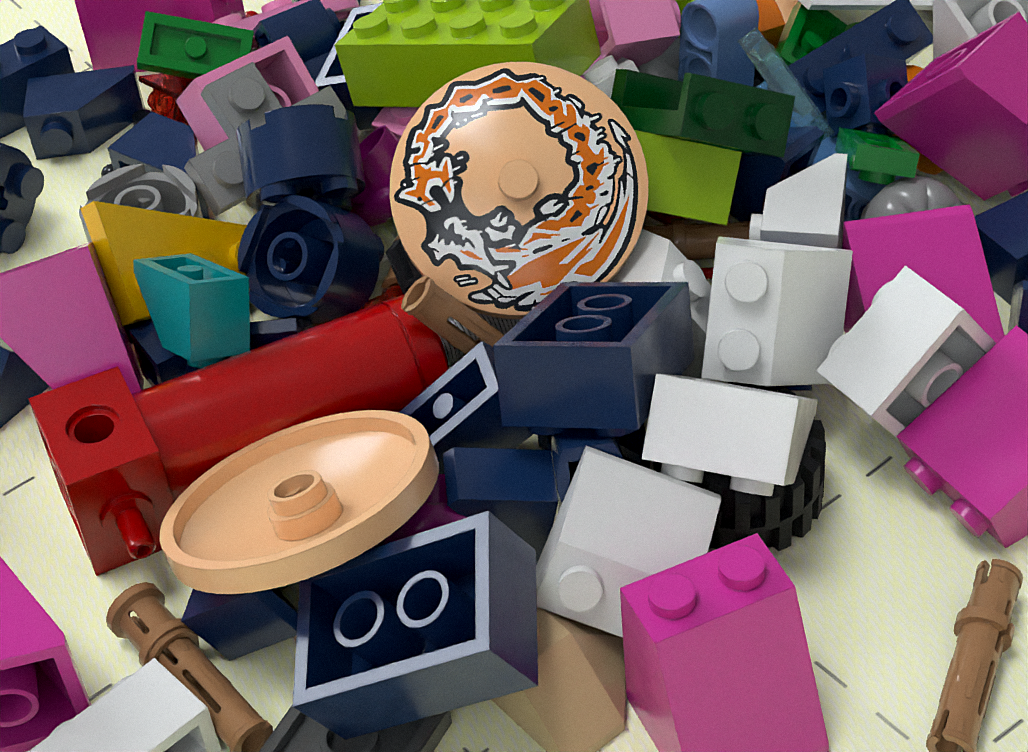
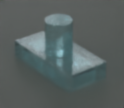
(781, 79)

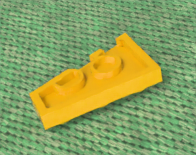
(137, 233)

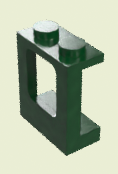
(706, 111)

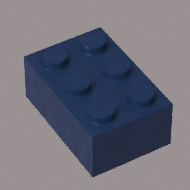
(593, 356)
(418, 628)

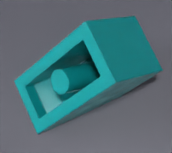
(196, 307)

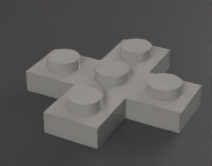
(233, 101)

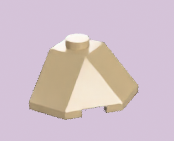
(578, 688)

